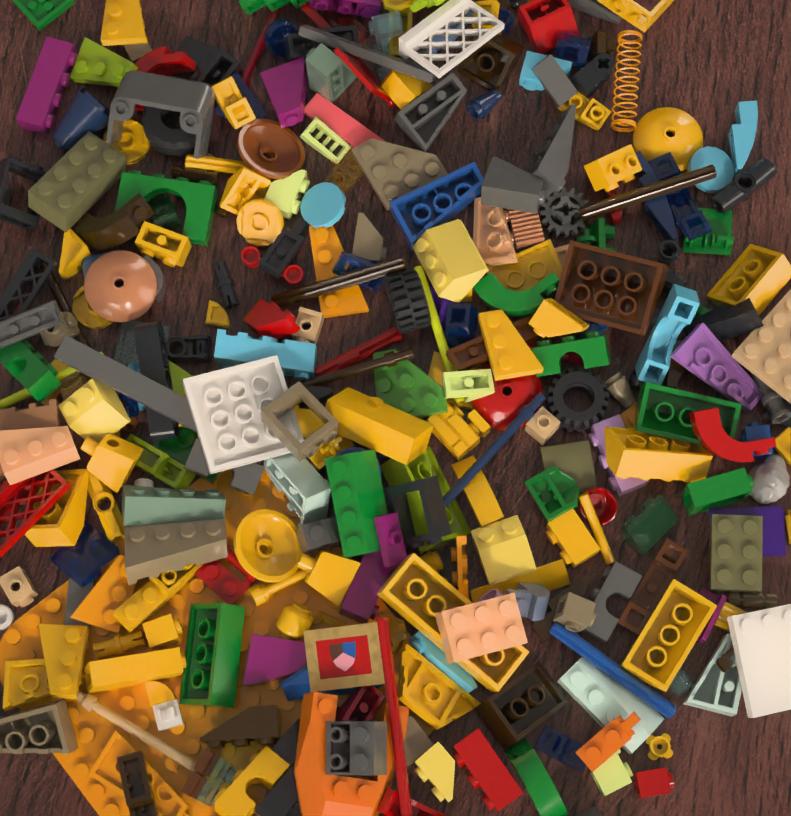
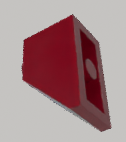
(360, 705)

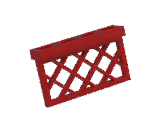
(13, 497)

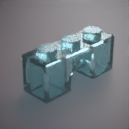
(384, 28)

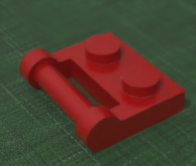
(223, 581)

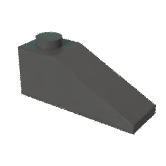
(318, 535)

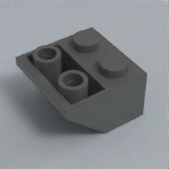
(356, 748)

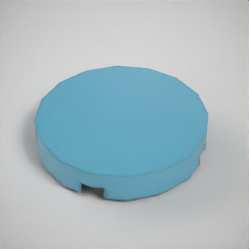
(722, 164)
(323, 205)

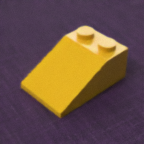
(66, 518)

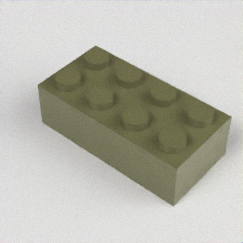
(77, 181)

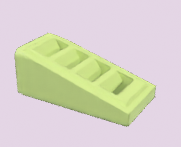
(324, 129)

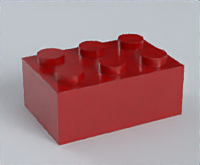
(486, 771)

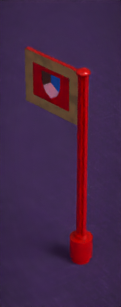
(358, 658)

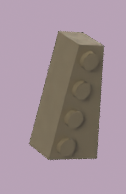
(172, 547)
(38, 730)

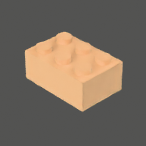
(481, 628)

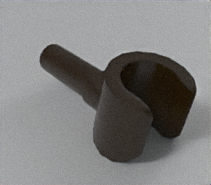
(725, 662)

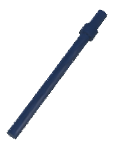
(524, 414)

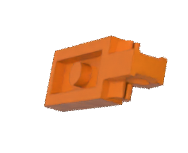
(607, 741)

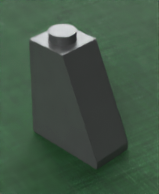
(511, 188)

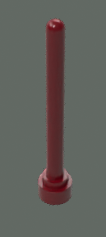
(258, 47)

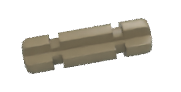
(752, 600)

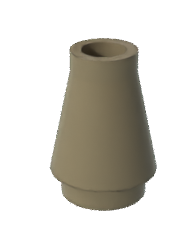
(620, 389)

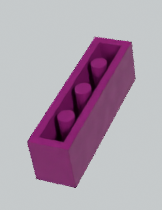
(46, 86)
(362, 595)

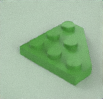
(409, 388)

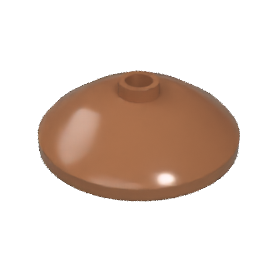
(132, 298)

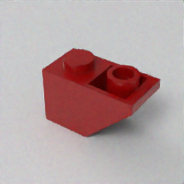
(270, 320)

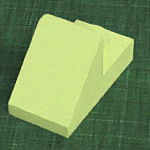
(468, 384)

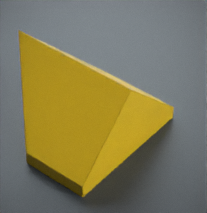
(72, 255)

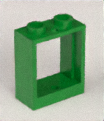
(717, 491)

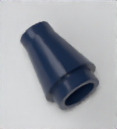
(483, 104)

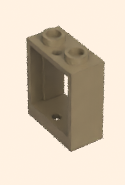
(283, 404)

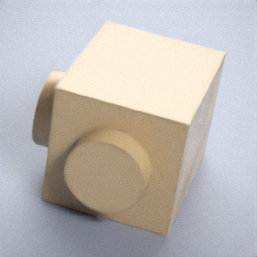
(18, 587)

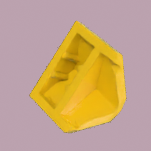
(242, 188)

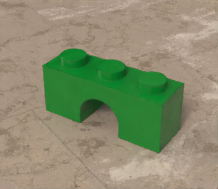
(592, 349)
(30, 369)

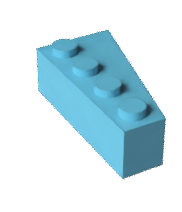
(295, 357)

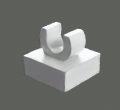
(168, 715)

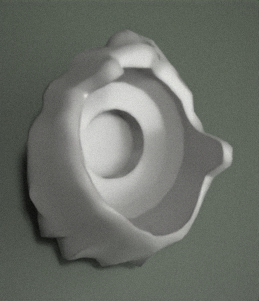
(770, 480)

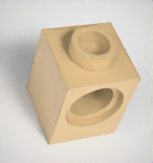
(542, 426)

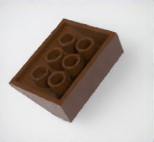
(610, 287)

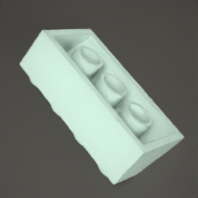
(608, 699)

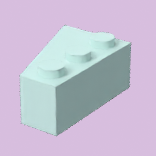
(302, 486)
(717, 689)

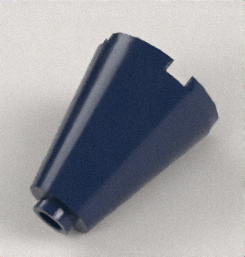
(82, 115)

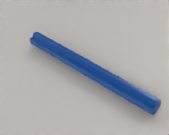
(613, 670)

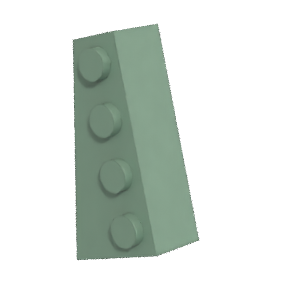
(164, 505)

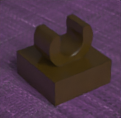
(600, 45)

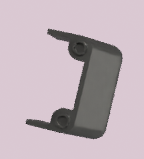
(189, 97)

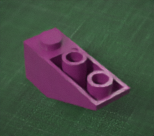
(362, 8)

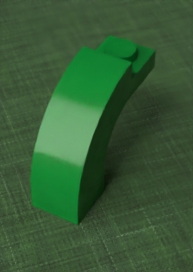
(515, 302)
(535, 779)

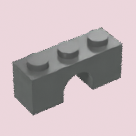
(243, 478)
(618, 582)

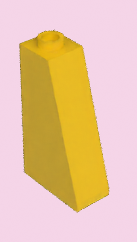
(133, 669)

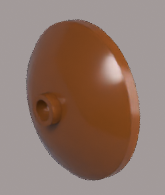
(270, 149)

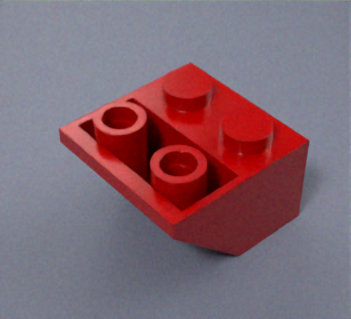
(546, 22)

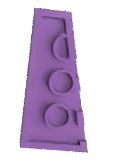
(713, 364)

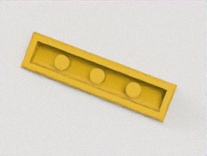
(550, 576)

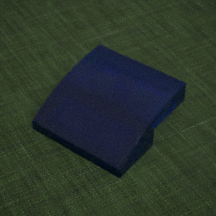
(87, 557)

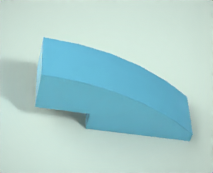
(743, 133)

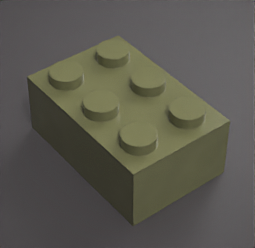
(735, 553)

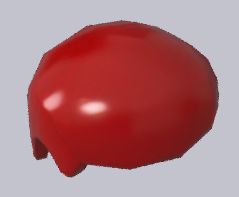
(603, 503)

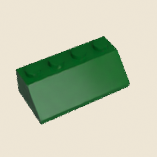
(666, 412)
(356, 500)
(212, 655)

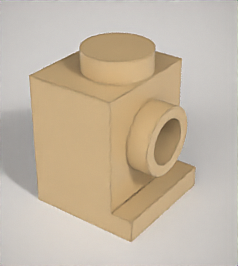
(312, 318)

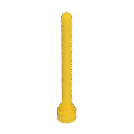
(262, 592)

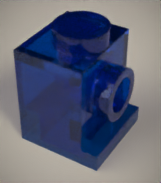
(578, 53)

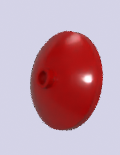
(500, 409)

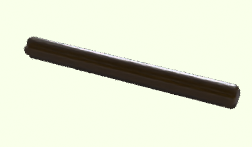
(647, 192)
(340, 282)

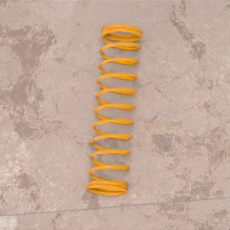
(619, 121)

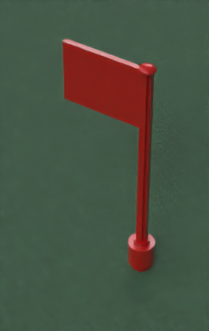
(355, 64)

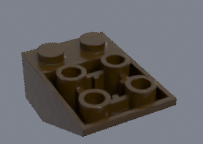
(252, 724)

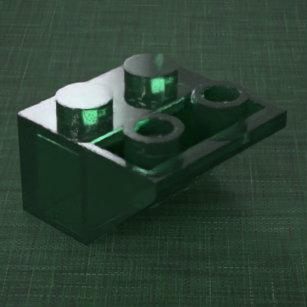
(650, 526)

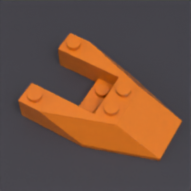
(336, 794)

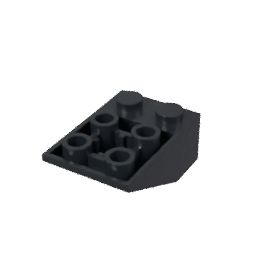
(211, 63)

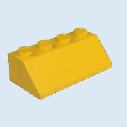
(654, 457)
(668, 636)

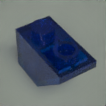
(460, 323)

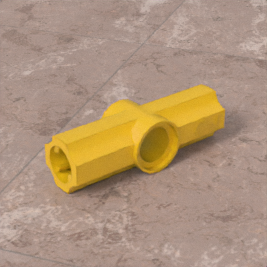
(110, 518)

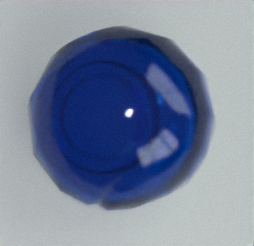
(276, 33)

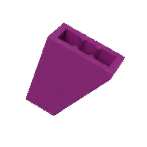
(287, 90)
(273, 659)

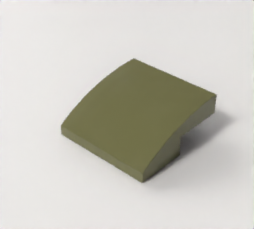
(572, 459)

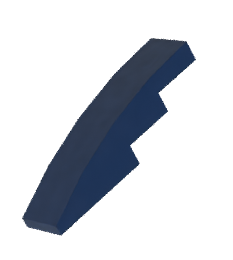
(657, 208)

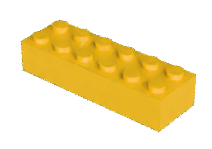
(421, 592)

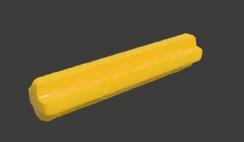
(214, 164)

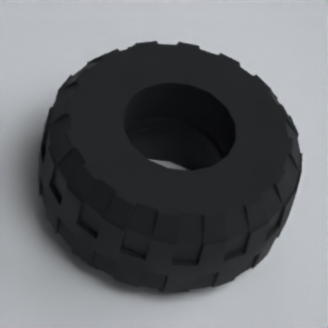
(164, 139)

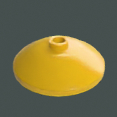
(652, 139)
(277, 538)

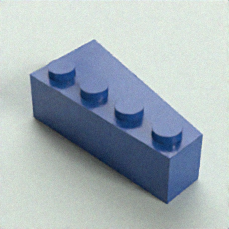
(436, 202)

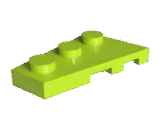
(99, 65)

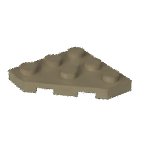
(396, 168)

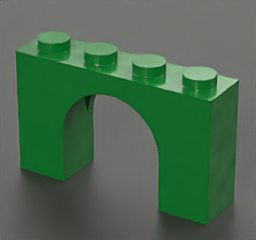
(198, 197)

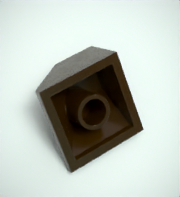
(492, 62)

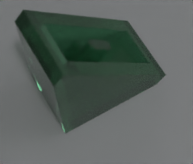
(164, 213)

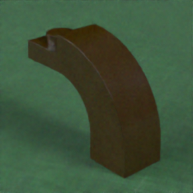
(115, 228)

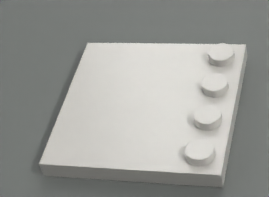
(228, 413)
(763, 658)

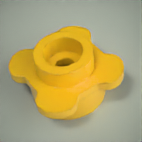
(664, 741)

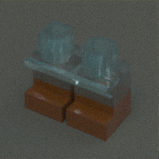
(213, 767)

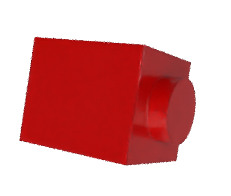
(653, 782)

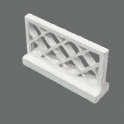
(437, 25)

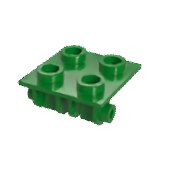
(716, 242)

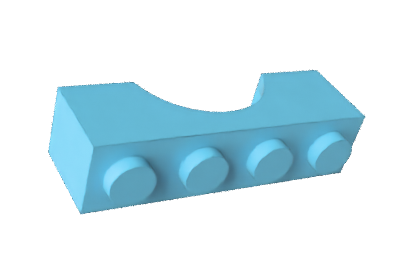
(674, 316)

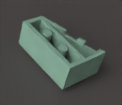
(327, 73)

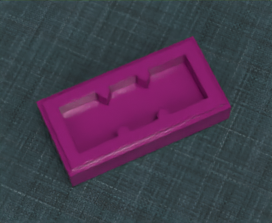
(390, 539)

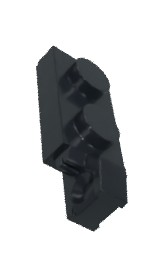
(283, 249)

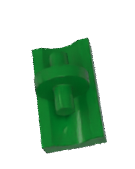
(598, 234)

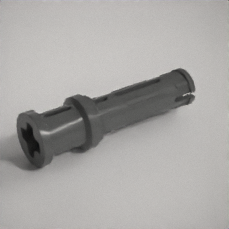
(773, 402)

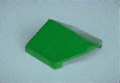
(553, 492)

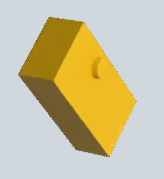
(379, 425)

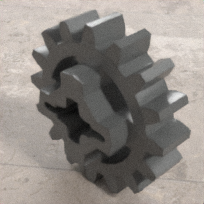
(556, 215)

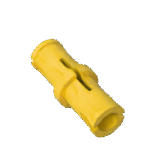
(119, 644)

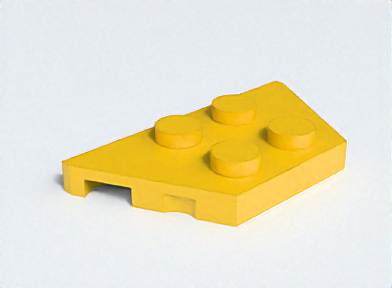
(431, 691)

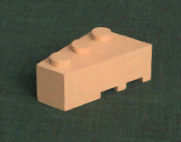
(35, 451)

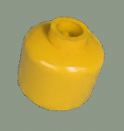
(294, 621)

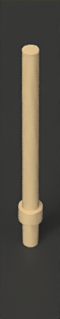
(91, 703)

